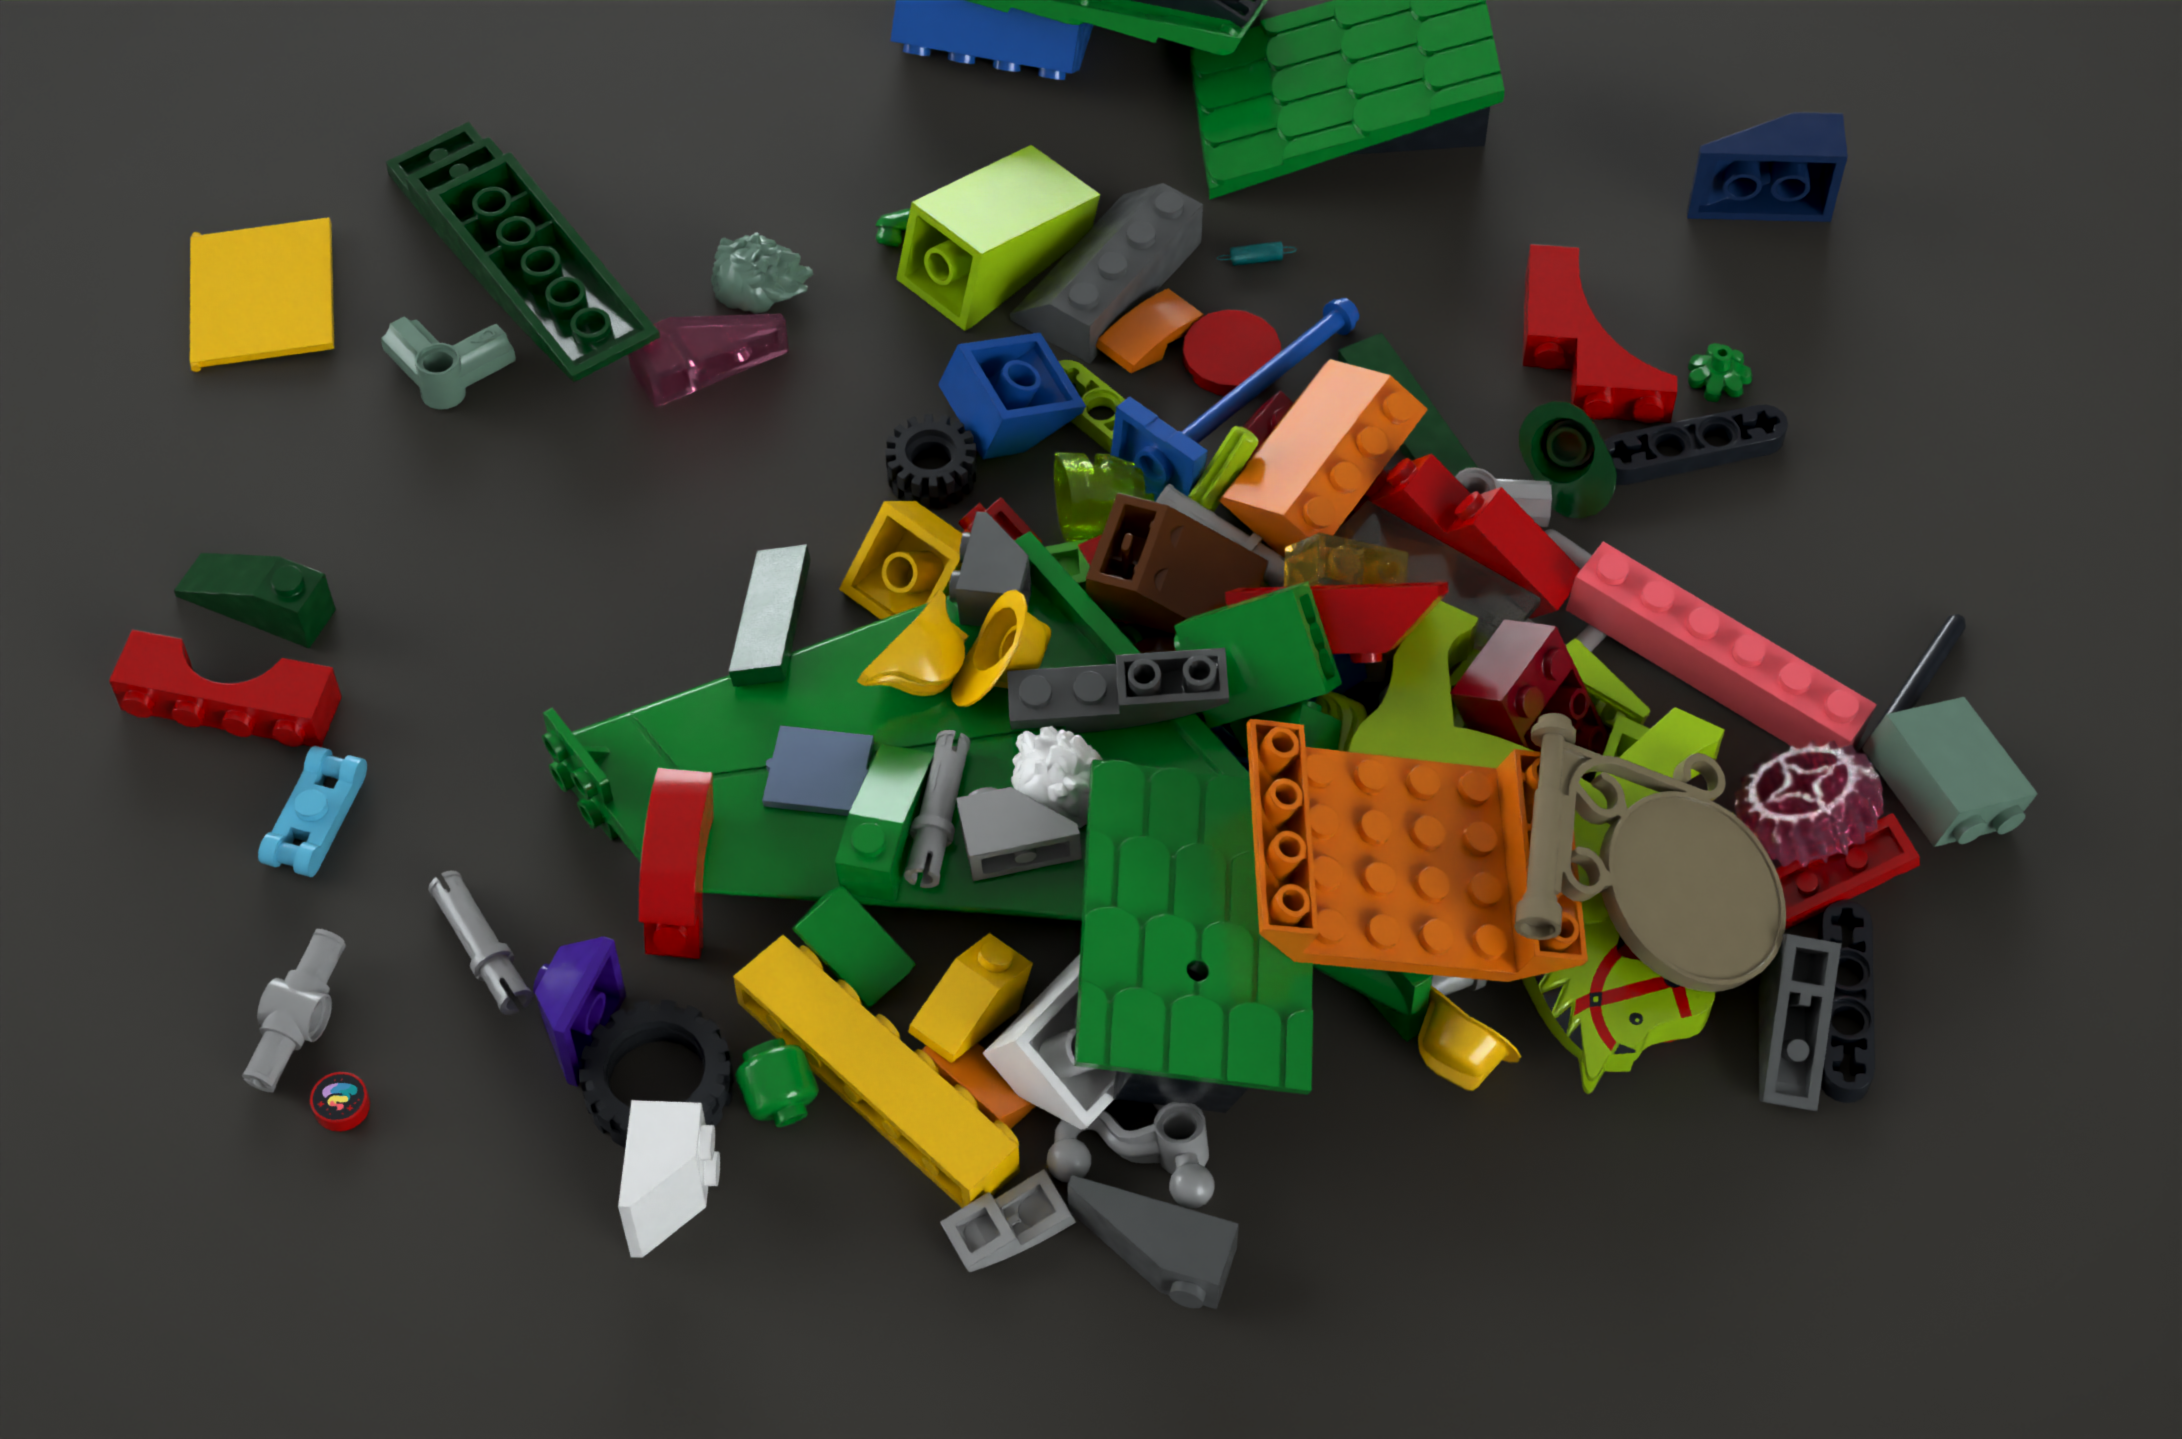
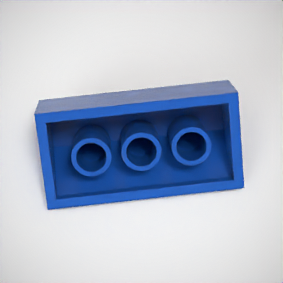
(979, 31)

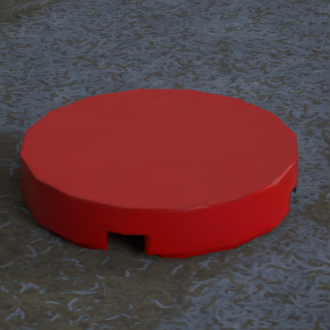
(1228, 349)

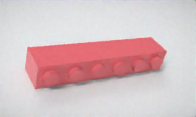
(1716, 653)

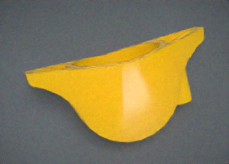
(923, 655)

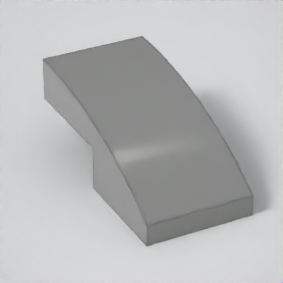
(1011, 1223)

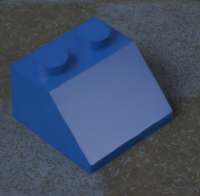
(1009, 393)

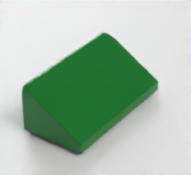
(853, 945)

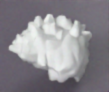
(1055, 771)

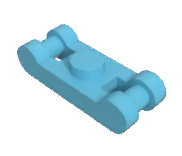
(313, 812)

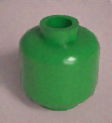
(776, 1082)

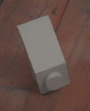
(1013, 833)

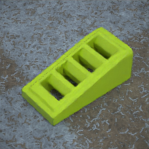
(1605, 689)

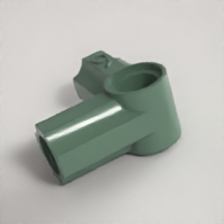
(444, 368)

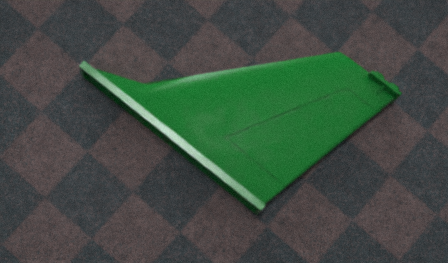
(794, 851)

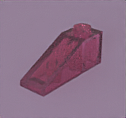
(705, 351)

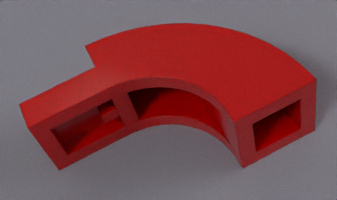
(674, 862)

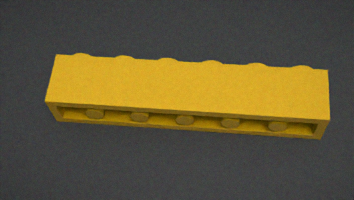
(878, 1073)

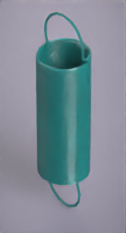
(1256, 253)

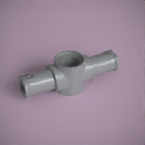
(294, 1010)

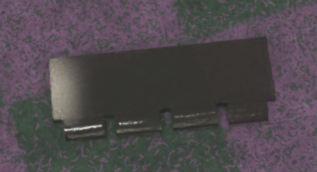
(1470, 584)

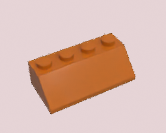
(1323, 454)

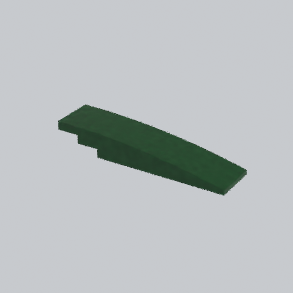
(522, 250)

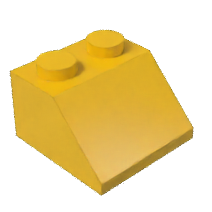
(903, 560)

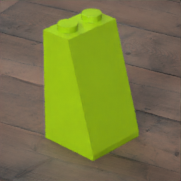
(993, 233)

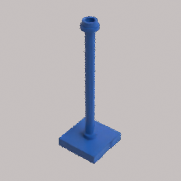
(1175, 455)

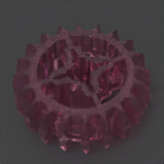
(1811, 802)

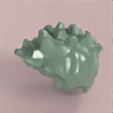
(756, 273)

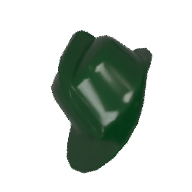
(1568, 451)

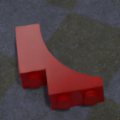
(1566, 335)
(1479, 525)

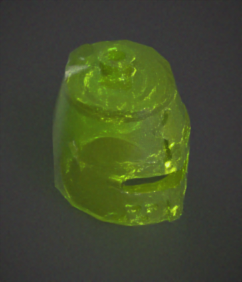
(1088, 491)

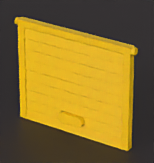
(261, 293)

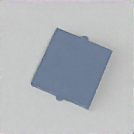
(817, 770)

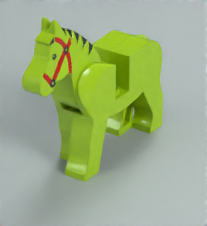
(1612, 1002)

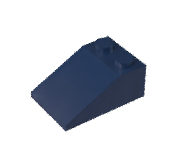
(1772, 171)

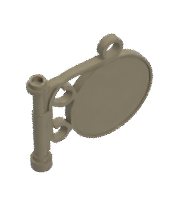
(1673, 868)

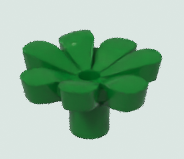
(1719, 371)

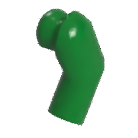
(891, 227)

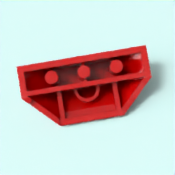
(1365, 617)

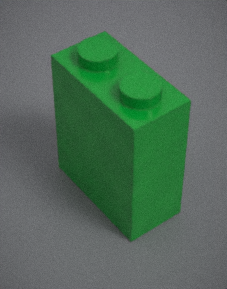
(1271, 648)

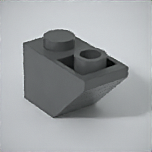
(989, 569)

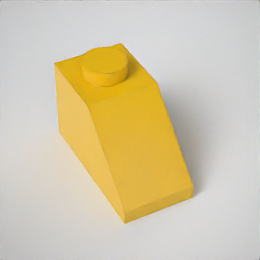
(972, 998)

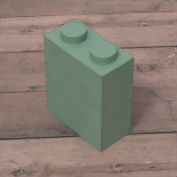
(1949, 772)

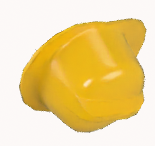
(1006, 642)
(1460, 1045)

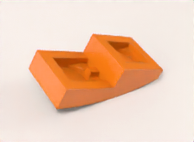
(1147, 329)

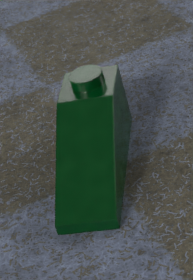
(261, 593)

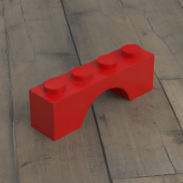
(286, 703)

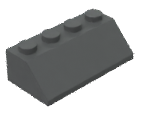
(1113, 268)

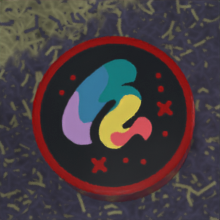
(340, 1101)

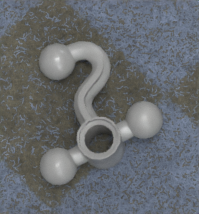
(1157, 1143)

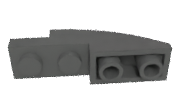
(1119, 695)

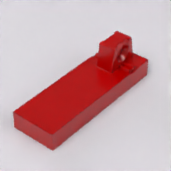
(1867, 865)

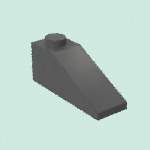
(1795, 1020)
(1167, 1244)

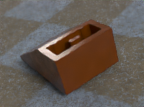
(1165, 566)

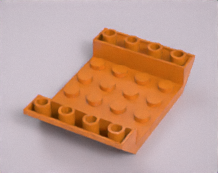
(1398, 861)

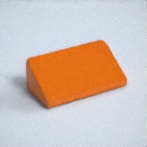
(984, 1083)

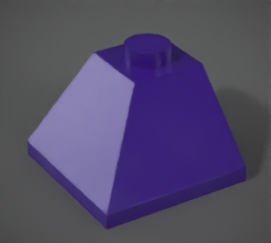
(576, 996)

